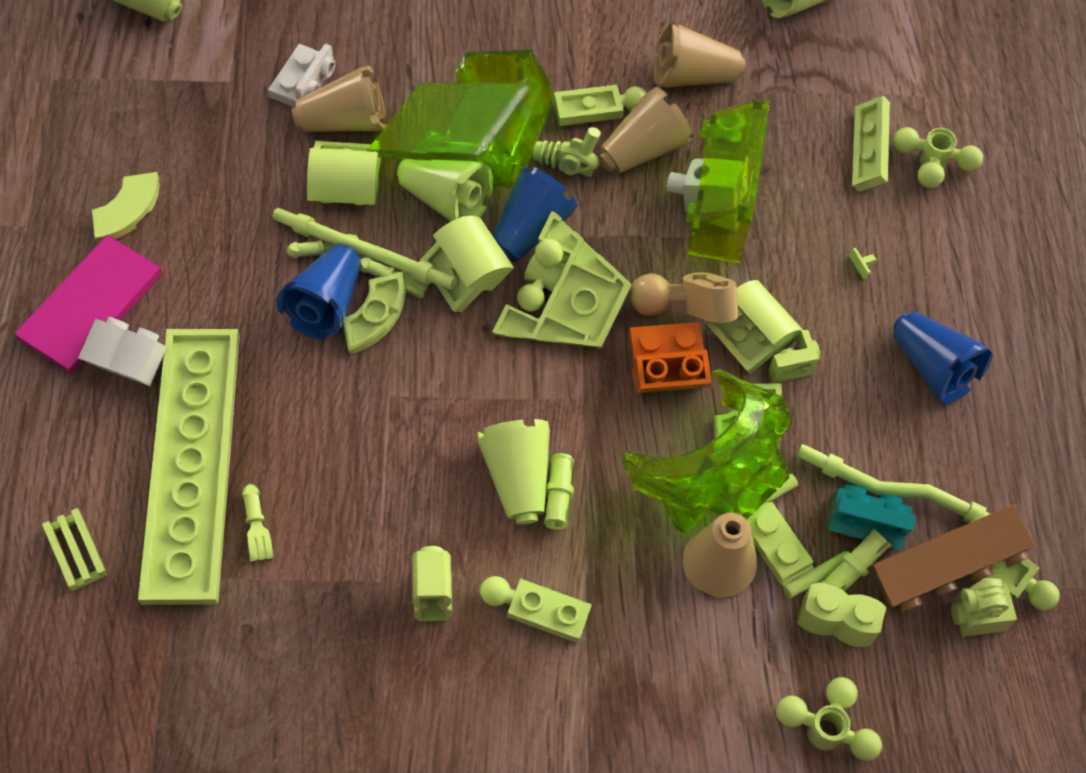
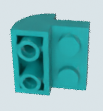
(858, 514)

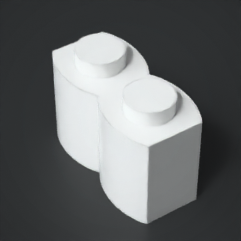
(123, 351)

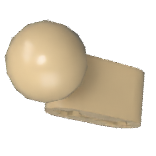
(702, 293)

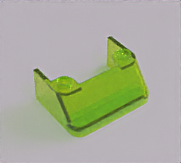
(728, 180)

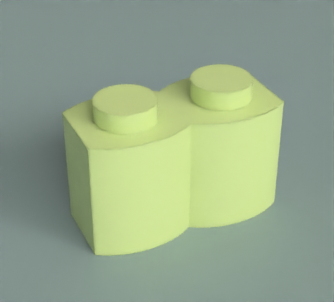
(432, 584)
(849, 618)

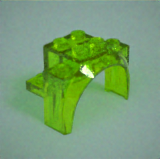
(730, 472)

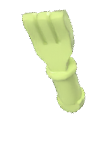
(298, 250)
(377, 269)
(258, 536)

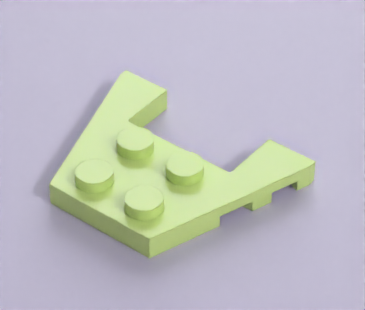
(582, 302)

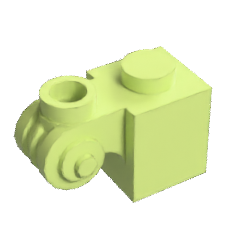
(984, 608)

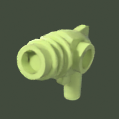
(572, 156)

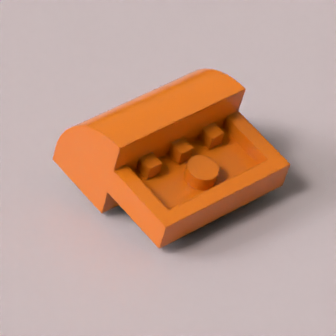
(669, 358)

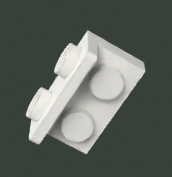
(302, 74)

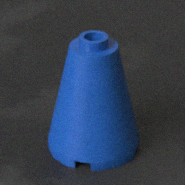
(527, 211)
(321, 293)
(941, 355)

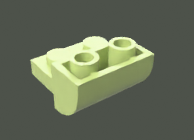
(342, 173)
(472, 256)
(759, 330)

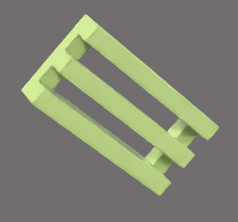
(63, 524)

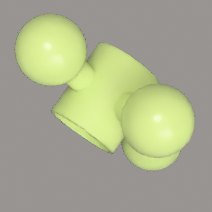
(936, 153)
(543, 272)
(841, 694)

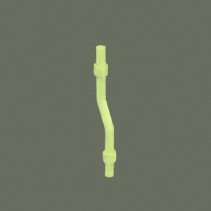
(421, 270)
(834, 466)

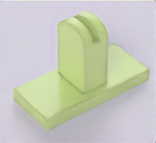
(862, 263)

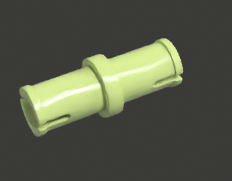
(559, 491)
(858, 561)

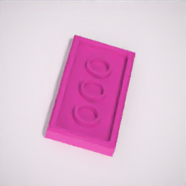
(98, 288)

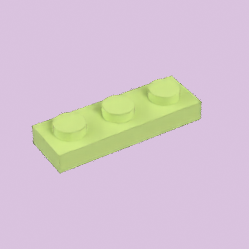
(871, 144)

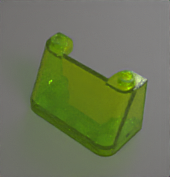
(518, 135)

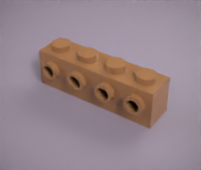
(952, 557)

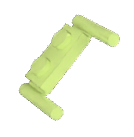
(783, 550)

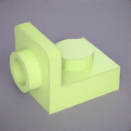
(795, 363)

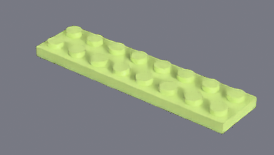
(190, 468)

